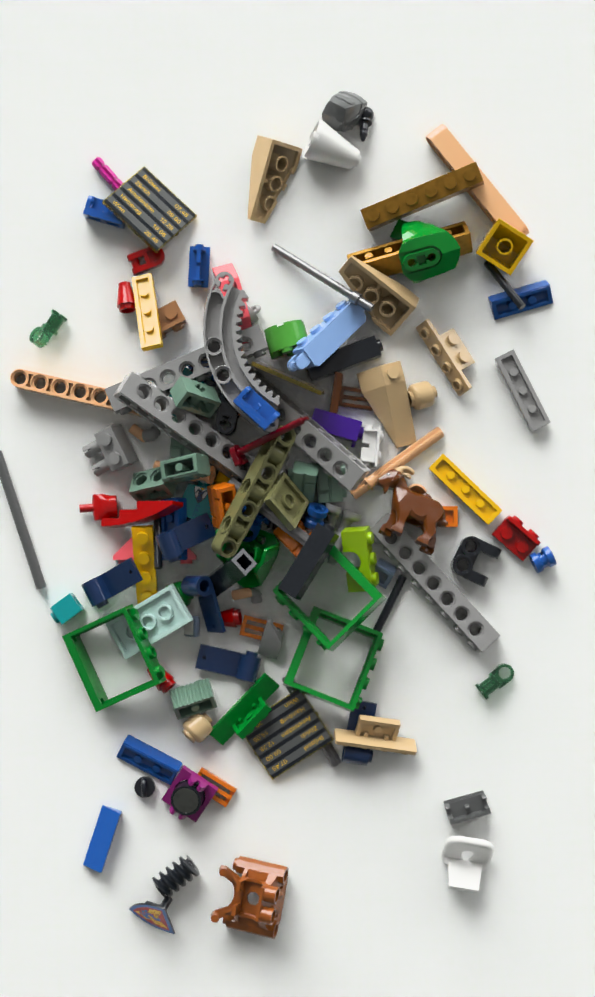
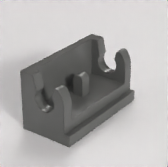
(466, 807)

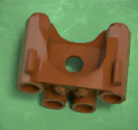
(259, 877)

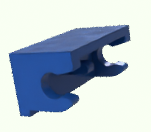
(98, 212)
(256, 408)

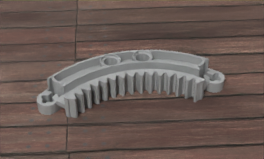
(222, 327)

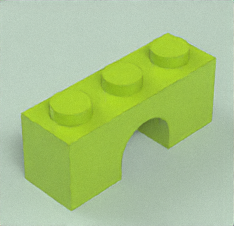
(360, 541)

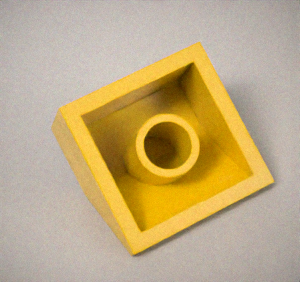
(504, 246)

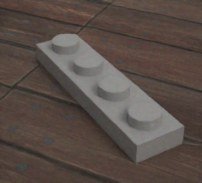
(522, 390)

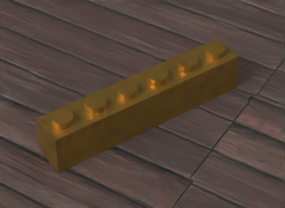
(422, 196)
(386, 257)

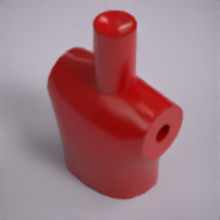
(102, 506)

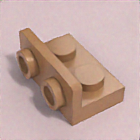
(171, 318)

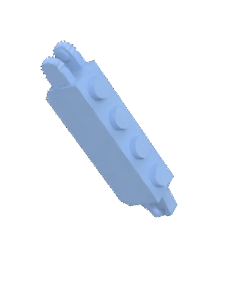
(327, 336)

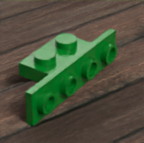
(246, 711)

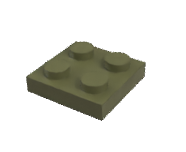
(286, 501)

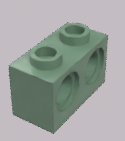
(149, 486)

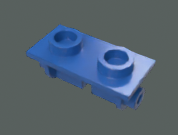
(199, 266)

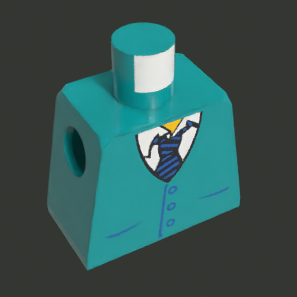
(197, 499)

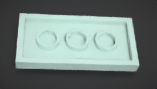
(158, 615)

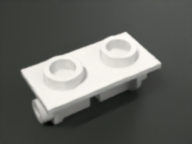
(373, 438)

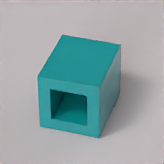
(66, 609)

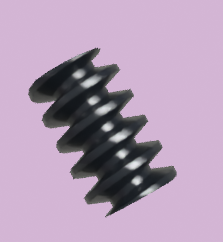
(176, 876)

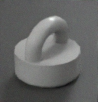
(253, 311)

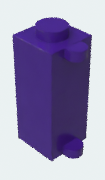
(339, 425)

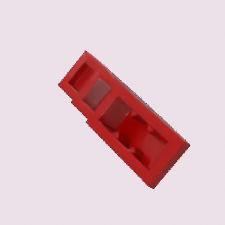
(145, 513)

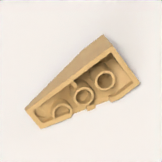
(270, 170)
(391, 299)
(388, 396)

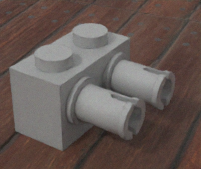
(115, 448)

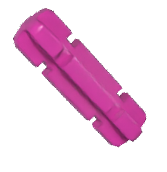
(106, 173)

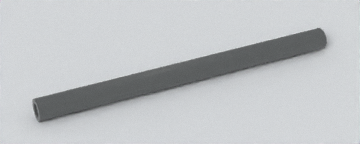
(21, 525)

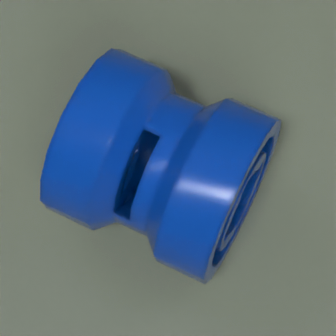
(316, 514)
(542, 559)

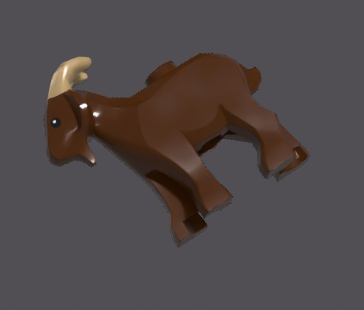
(411, 508)

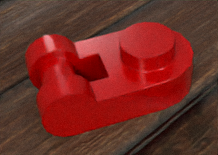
(152, 260)

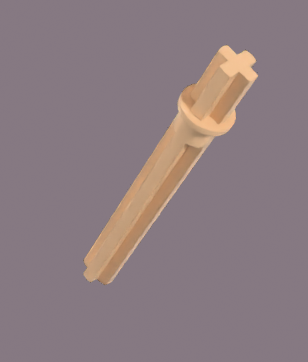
(399, 460)

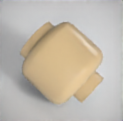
(421, 395)
(197, 727)

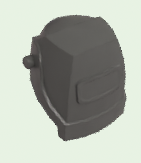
(343, 111)

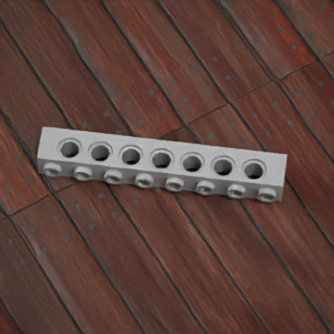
(251, 335)
(128, 395)
(356, 469)
(487, 633)

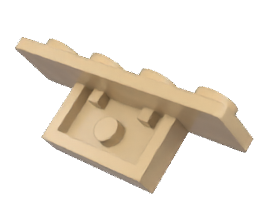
(449, 354)
(376, 734)

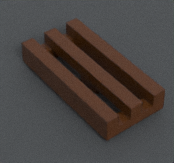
(336, 392)
(355, 398)

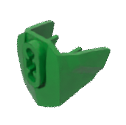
(420, 241)
(263, 555)

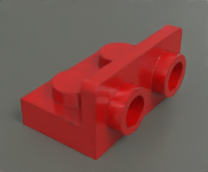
(516, 537)

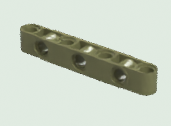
(252, 494)

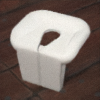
(466, 874)

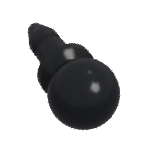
(365, 122)

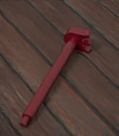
(238, 453)

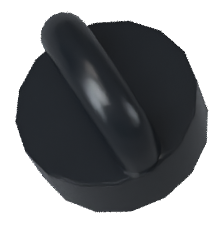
(144, 786)

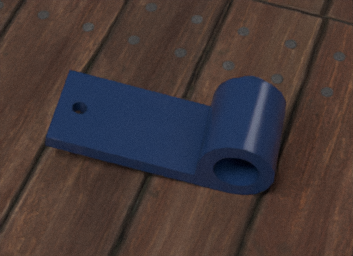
(184, 536)
(111, 583)
(203, 589)
(229, 662)
(355, 754)

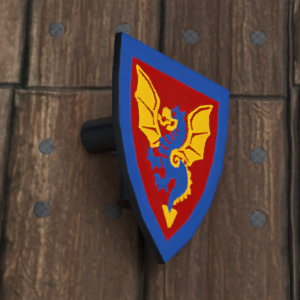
(155, 914)

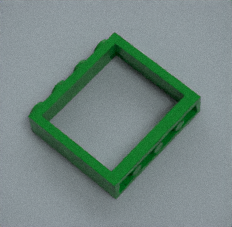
(311, 628)
(87, 671)
(362, 681)

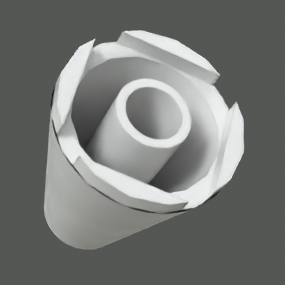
(330, 147)

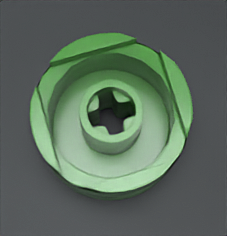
(284, 338)

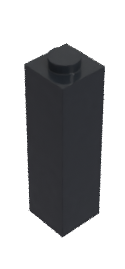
(347, 358)
(309, 561)
(231, 571)

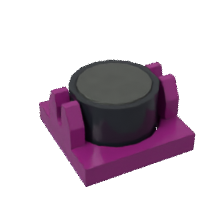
(189, 796)

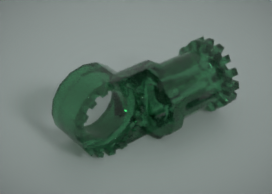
(47, 330)
(494, 681)

